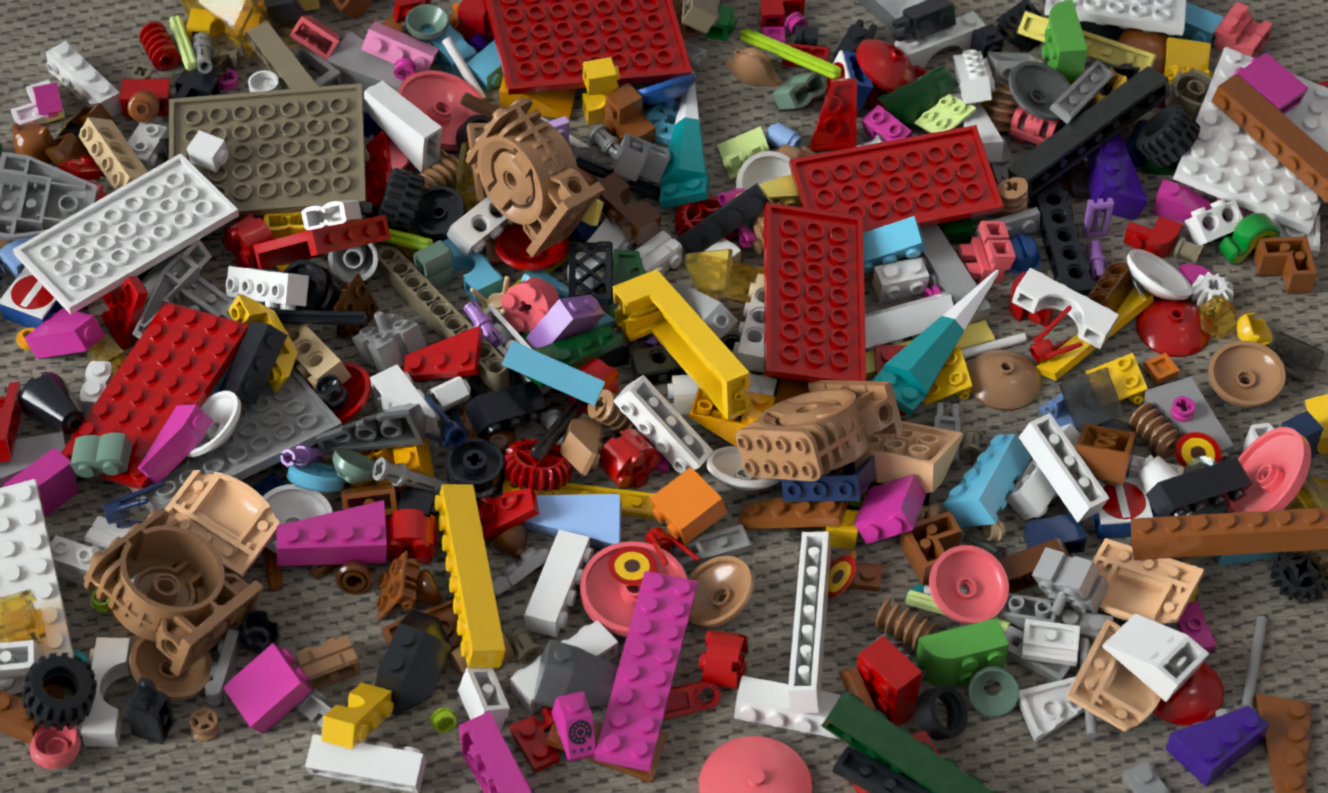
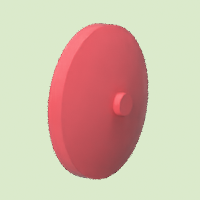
(439, 97)
(1277, 469)
(610, 600)
(755, 766)

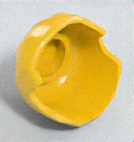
(1253, 330)

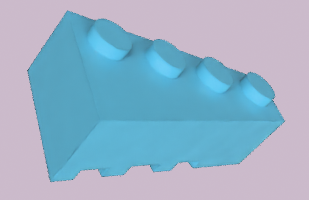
(988, 482)

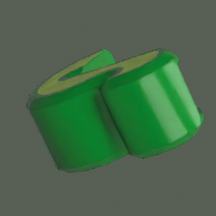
(1246, 236)

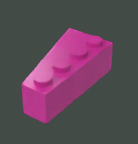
(335, 538)
(490, 757)

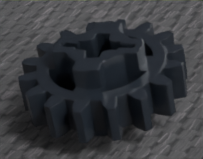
(1310, 584)

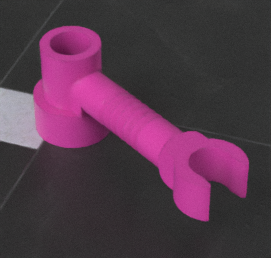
(745, 233)

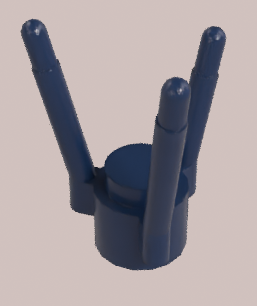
(452, 431)
(119, 509)

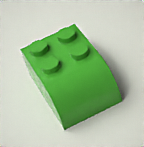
(1064, 42)
(961, 652)

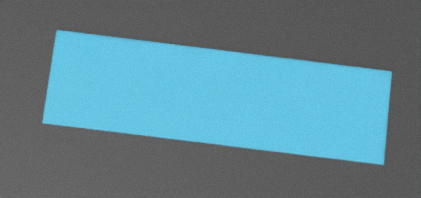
(553, 373)

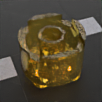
(20, 618)

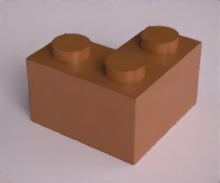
(625, 115)
(1288, 258)
(929, 541)
(13, 716)

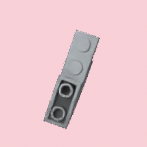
(1026, 607)

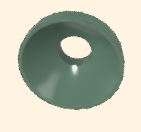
(427, 17)
(352, 465)
(993, 703)

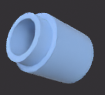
(780, 134)

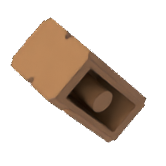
(329, 662)

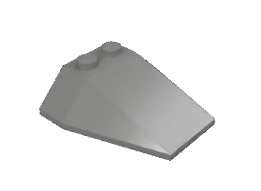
(37, 196)
(183, 286)

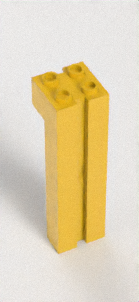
(655, 307)

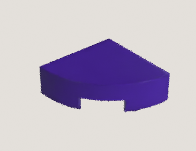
(477, 42)

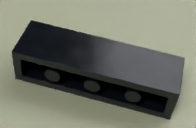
(1200, 489)

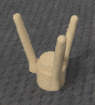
(495, 298)

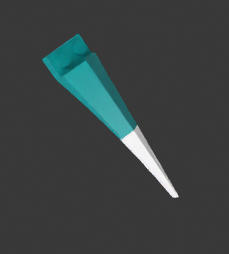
(686, 173)
(921, 361)

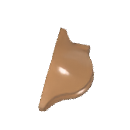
(753, 68)

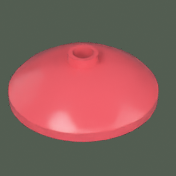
(976, 572)

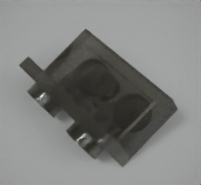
(1298, 357)

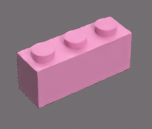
(392, 45)

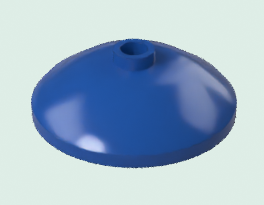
(667, 91)

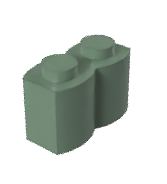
(800, 90)
(435, 264)
(101, 454)

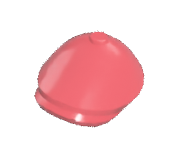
(55, 748)

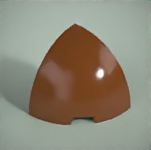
(1150, 42)

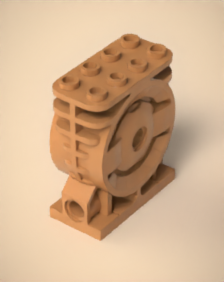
(532, 175)
(818, 429)
(163, 596)

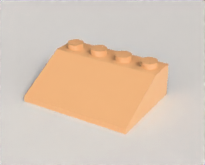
(915, 451)

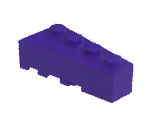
(1115, 177)

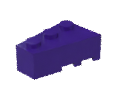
(1217, 743)

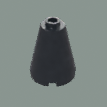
(51, 403)

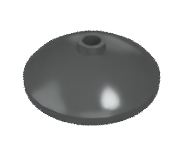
(1037, 88)

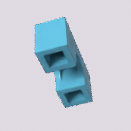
(482, 275)

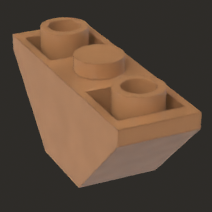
(582, 444)

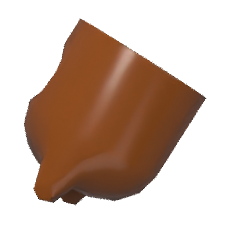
(32, 140)

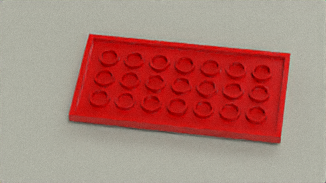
(922, 176)
(813, 294)
(169, 366)

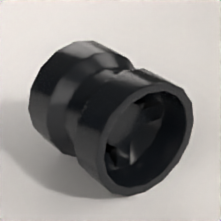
(806, 36)
(332, 392)

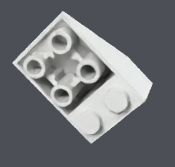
(396, 388)
(1156, 654)

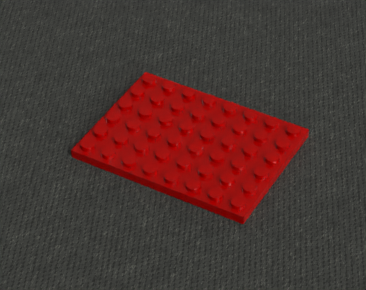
(548, 41)

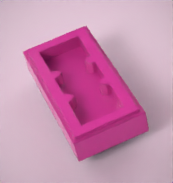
(1195, 626)

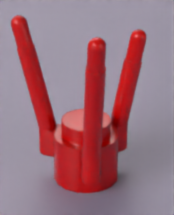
(1044, 349)
(663, 540)

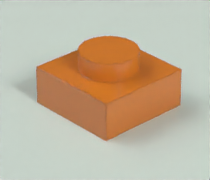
(1161, 368)

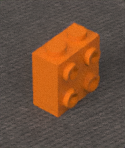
(687, 506)

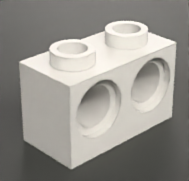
(1214, 221)

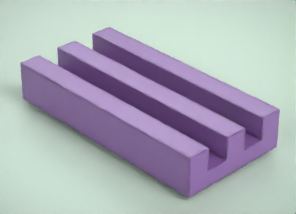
(1091, 206)

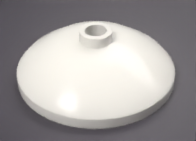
(762, 168)
(1158, 276)
(225, 412)
(727, 468)
(295, 504)

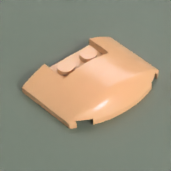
(225, 515)
(1145, 586)
(1110, 688)

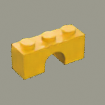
(203, 21)
(600, 79)
(365, 712)

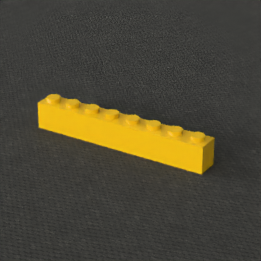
(470, 576)

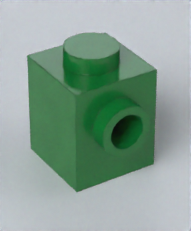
(725, 24)

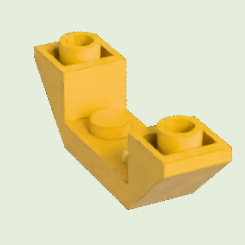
(247, 310)

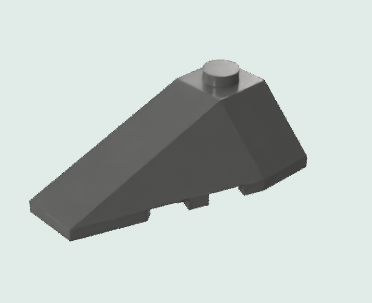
(385, 429)

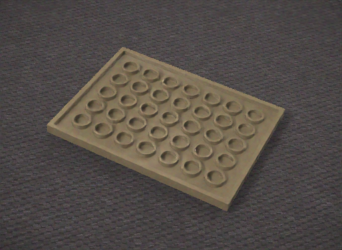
(281, 144)

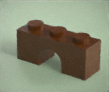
(67, 145)
(636, 222)

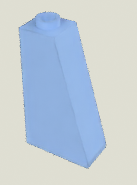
(586, 515)

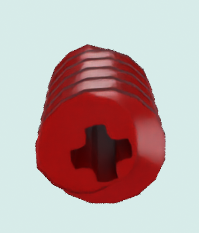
(159, 46)

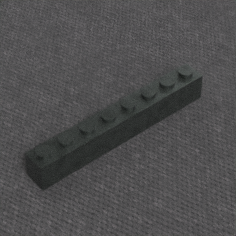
(1091, 130)

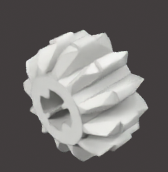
(1209, 286)

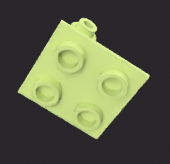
(945, 115)
(740, 148)

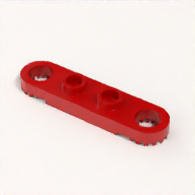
(685, 699)

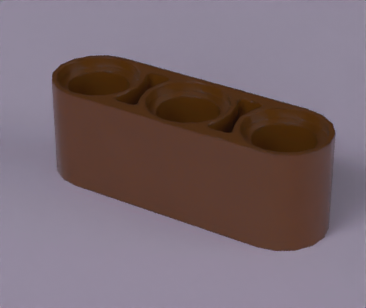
(1112, 287)
(1021, 565)

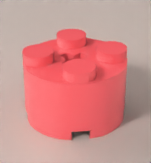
(528, 303)

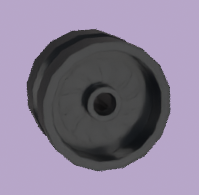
(438, 211)
(323, 285)
(476, 464)

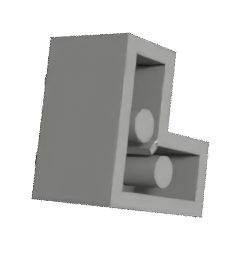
(641, 159)

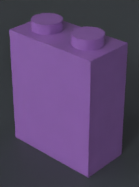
(566, 319)

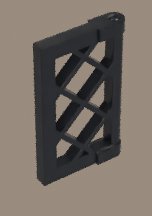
(591, 249)

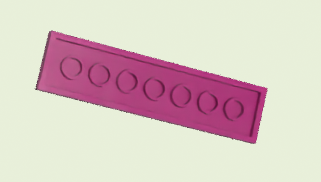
(646, 671)

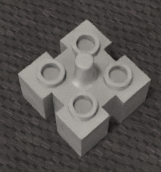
(388, 341)
(1070, 581)

